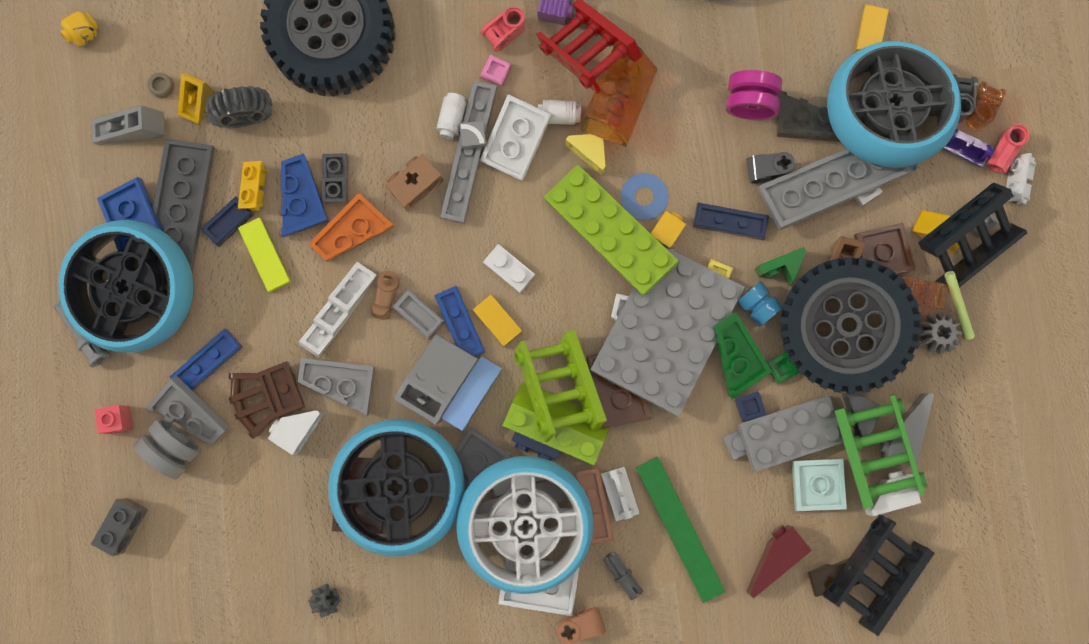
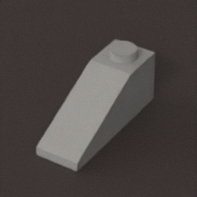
(128, 125)
(915, 423)

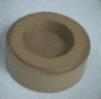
(160, 85)

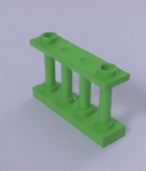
(862, 468)

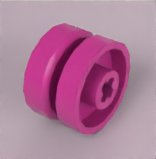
(754, 95)

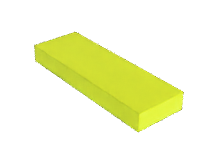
(264, 255)

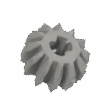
(934, 325)

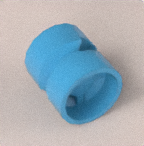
(760, 304)

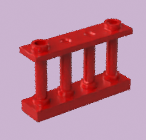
(598, 25)

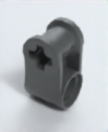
(968, 90)
(765, 167)

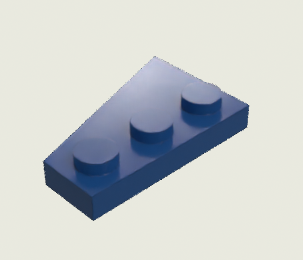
(300, 197)

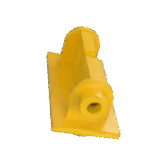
(252, 179)

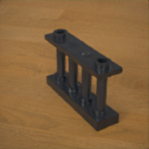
(962, 222)
(897, 585)

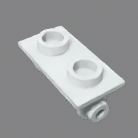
(1019, 172)
(620, 494)

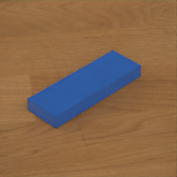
(459, 321)
(208, 359)

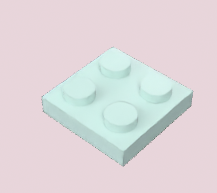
(819, 485)

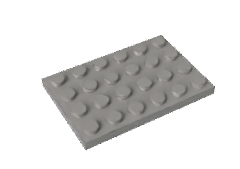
(667, 334)

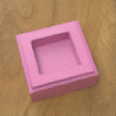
(496, 71)

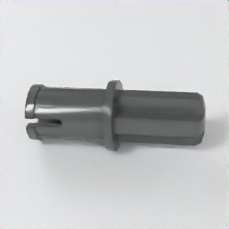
(623, 575)

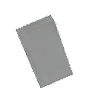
(418, 314)

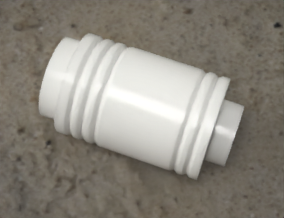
(563, 111)
(451, 115)

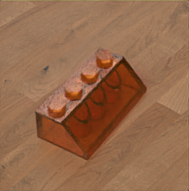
(622, 95)

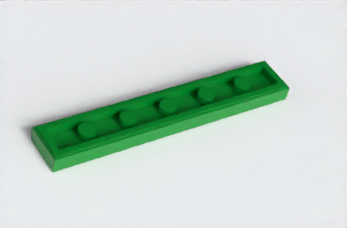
(680, 529)

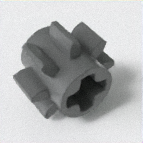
(324, 600)

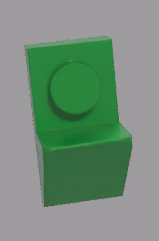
(787, 263)

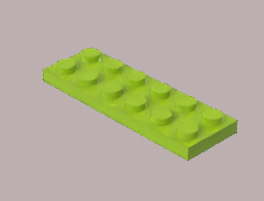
(611, 230)

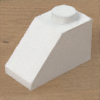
(294, 430)
(894, 500)

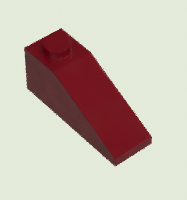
(778, 557)

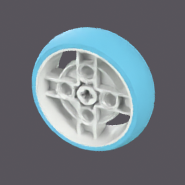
(479, 527)

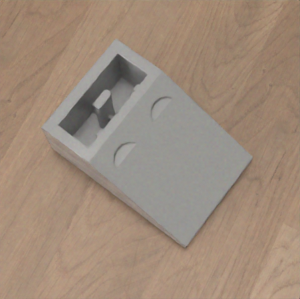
(435, 379)

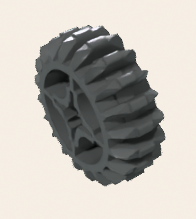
(238, 107)

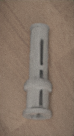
(95, 358)

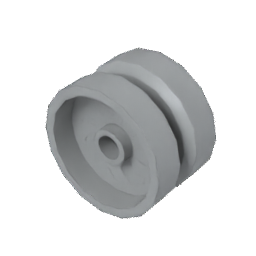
(166, 448)

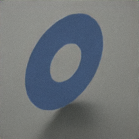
(628, 196)

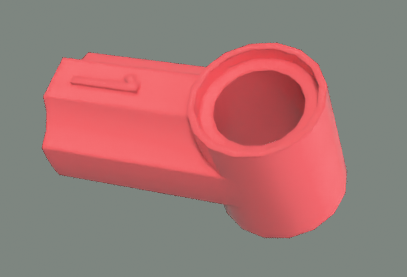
(1006, 149)

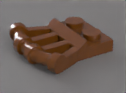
(280, 392)

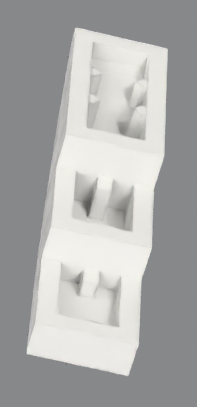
(338, 309)

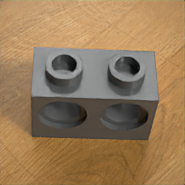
(119, 526)

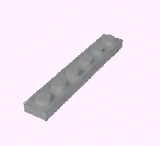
(467, 159)

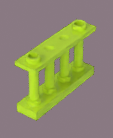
(577, 369)

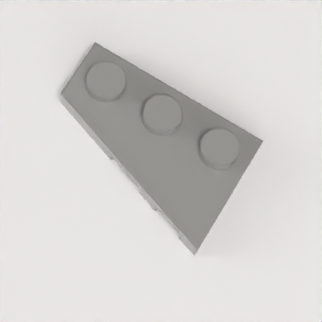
(184, 407)

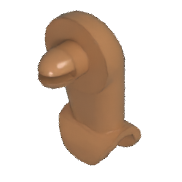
(386, 289)

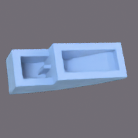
(471, 393)

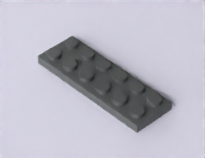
(183, 194)

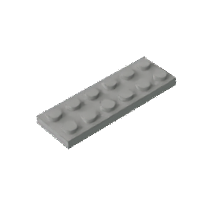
(824, 186)

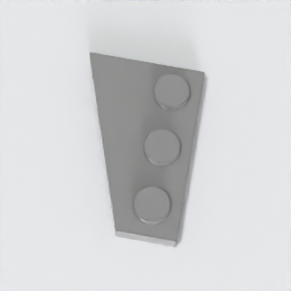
(340, 381)

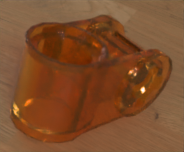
(987, 104)

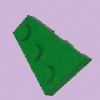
(739, 355)

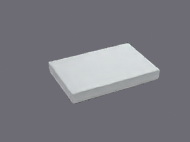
(515, 137)
(555, 600)

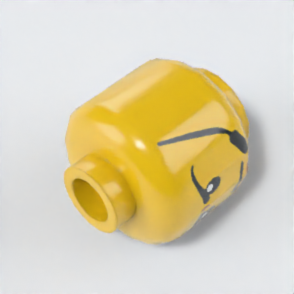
(79, 28)

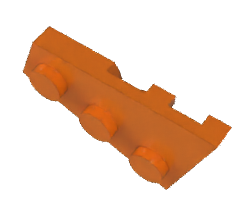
(350, 228)

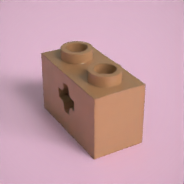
(407, 193)

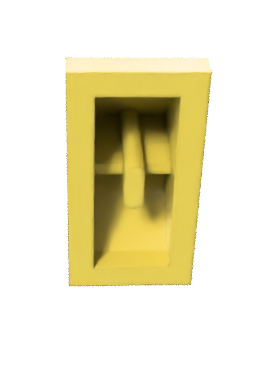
(589, 149)

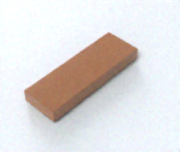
(592, 484)

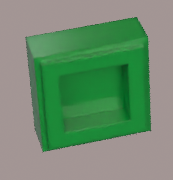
(782, 368)

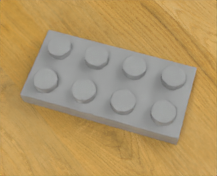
(790, 433)

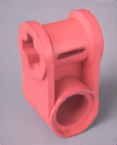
(500, 31)

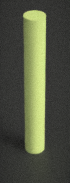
(959, 305)

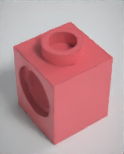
(113, 419)

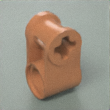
(585, 624)

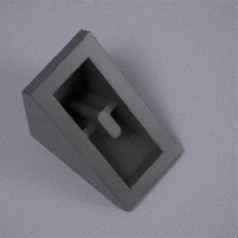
(858, 403)

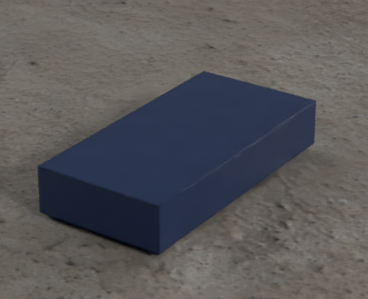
(226, 222)

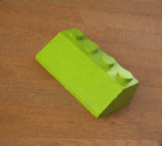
(573, 439)

